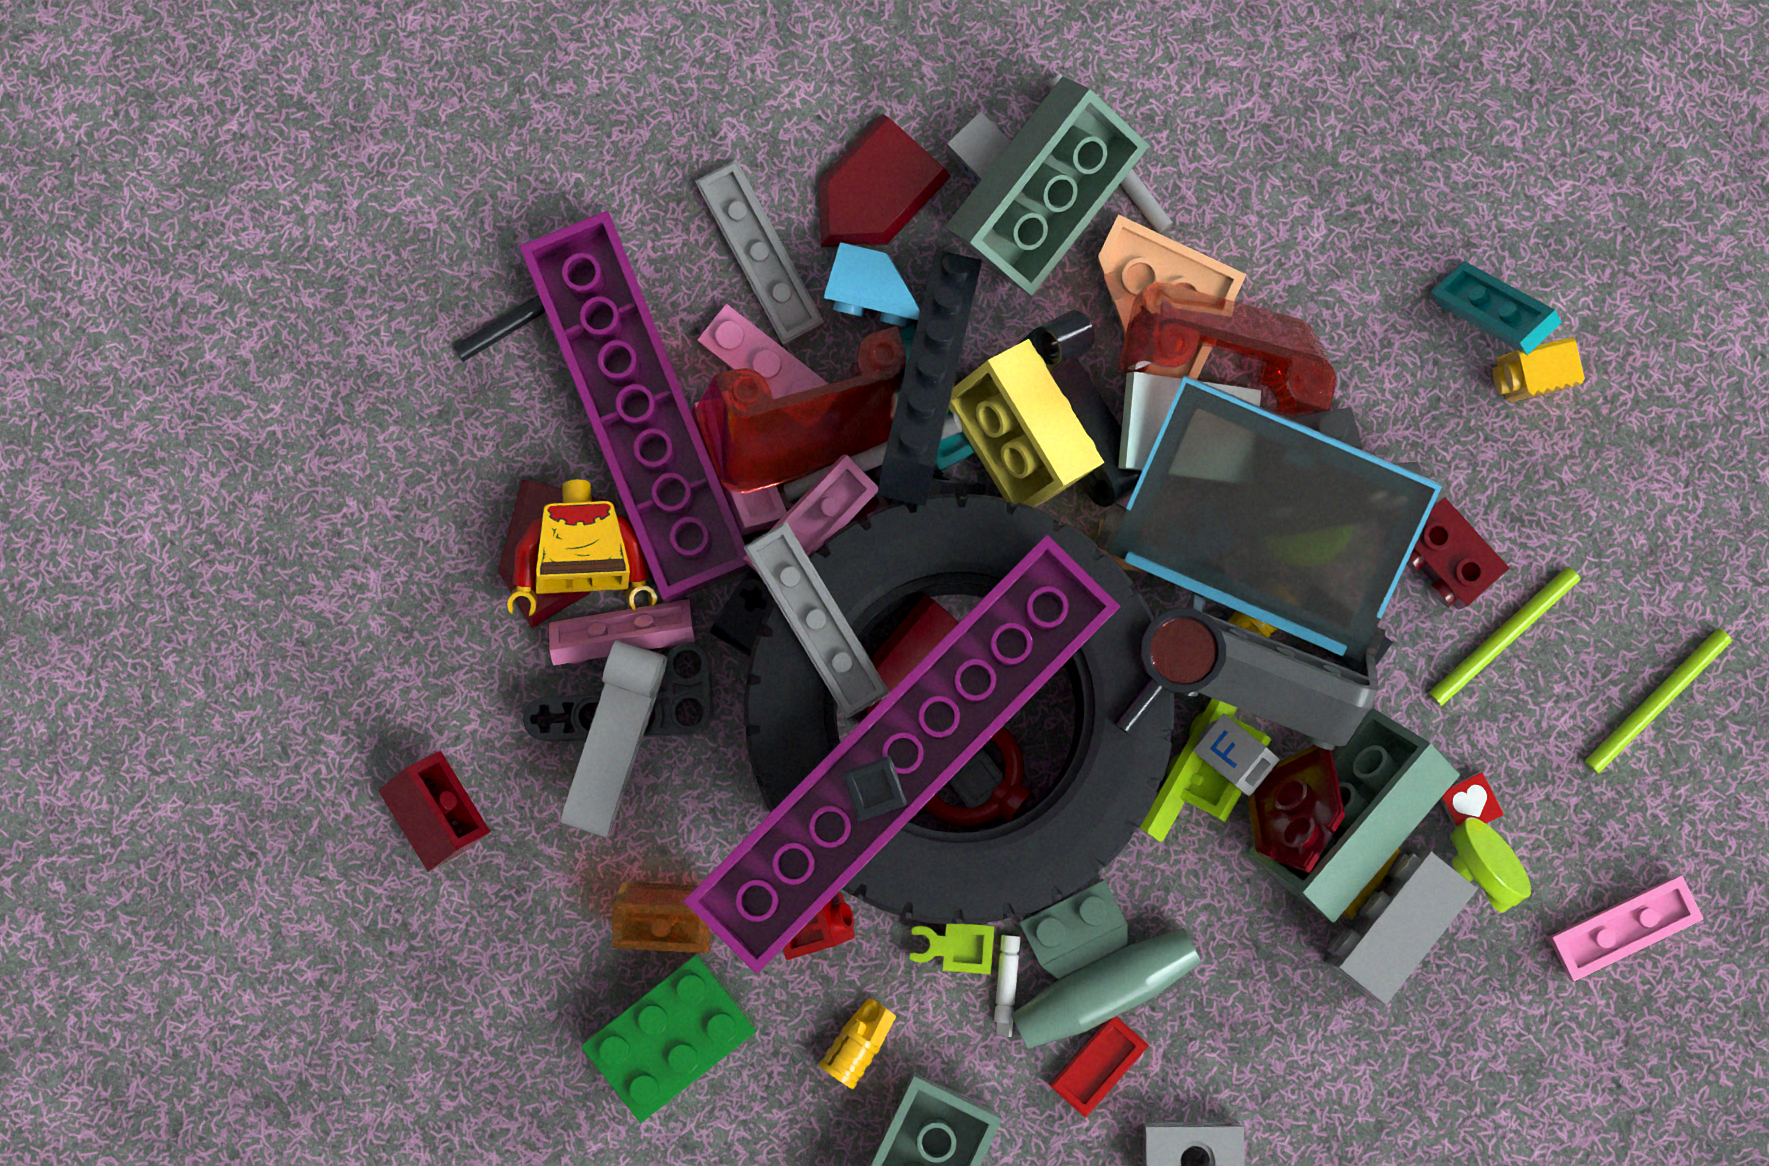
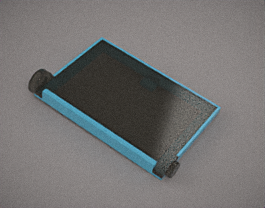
(1272, 519)

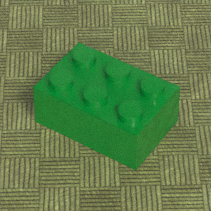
(670, 1037)

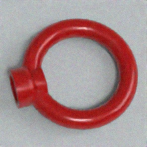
(1007, 799)

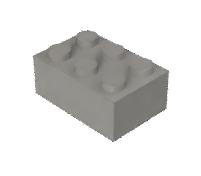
(1399, 924)

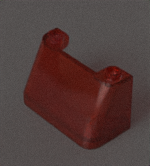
(1172, 320)
(781, 439)

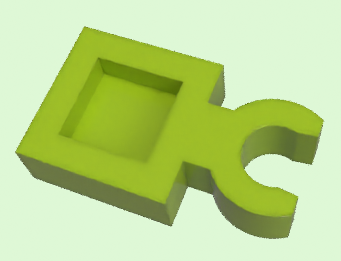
(963, 947)

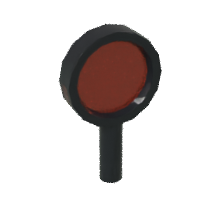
(1180, 655)

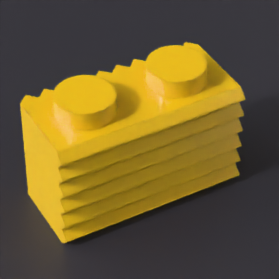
(1543, 371)

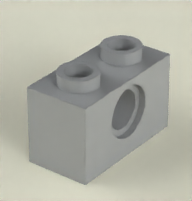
(1167, 1141)

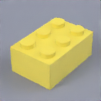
(1023, 427)

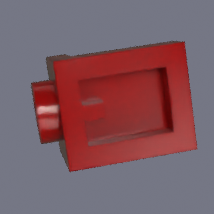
(825, 930)

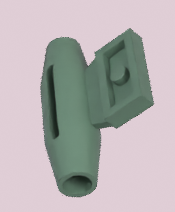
(1096, 969)

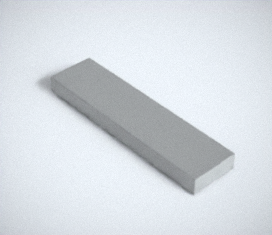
(760, 253)
(816, 620)

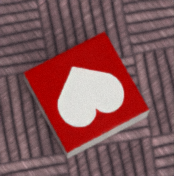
(1471, 799)

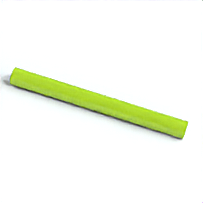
(1504, 636)
(1658, 700)

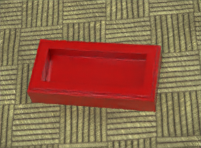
(1098, 1065)

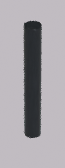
(500, 328)

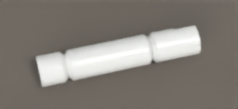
(1006, 984)

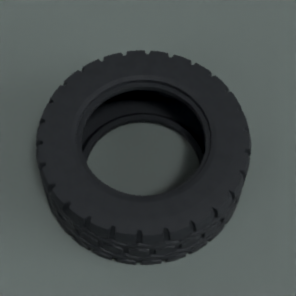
(1107, 777)

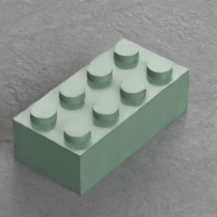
(1047, 185)
(1386, 789)
(936, 1128)

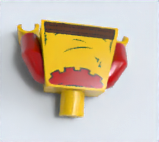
(579, 549)

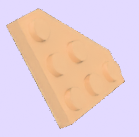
(1142, 257)

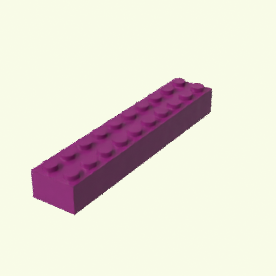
(929, 730)

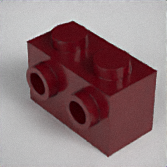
(1455, 557)
(434, 810)

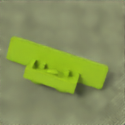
(1194, 780)

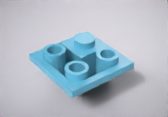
(872, 281)

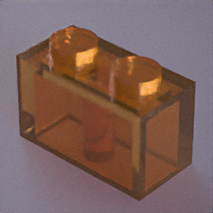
(658, 919)

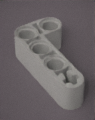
(629, 693)

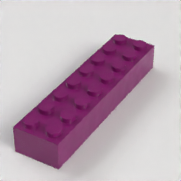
(636, 406)

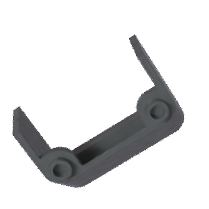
(1291, 685)

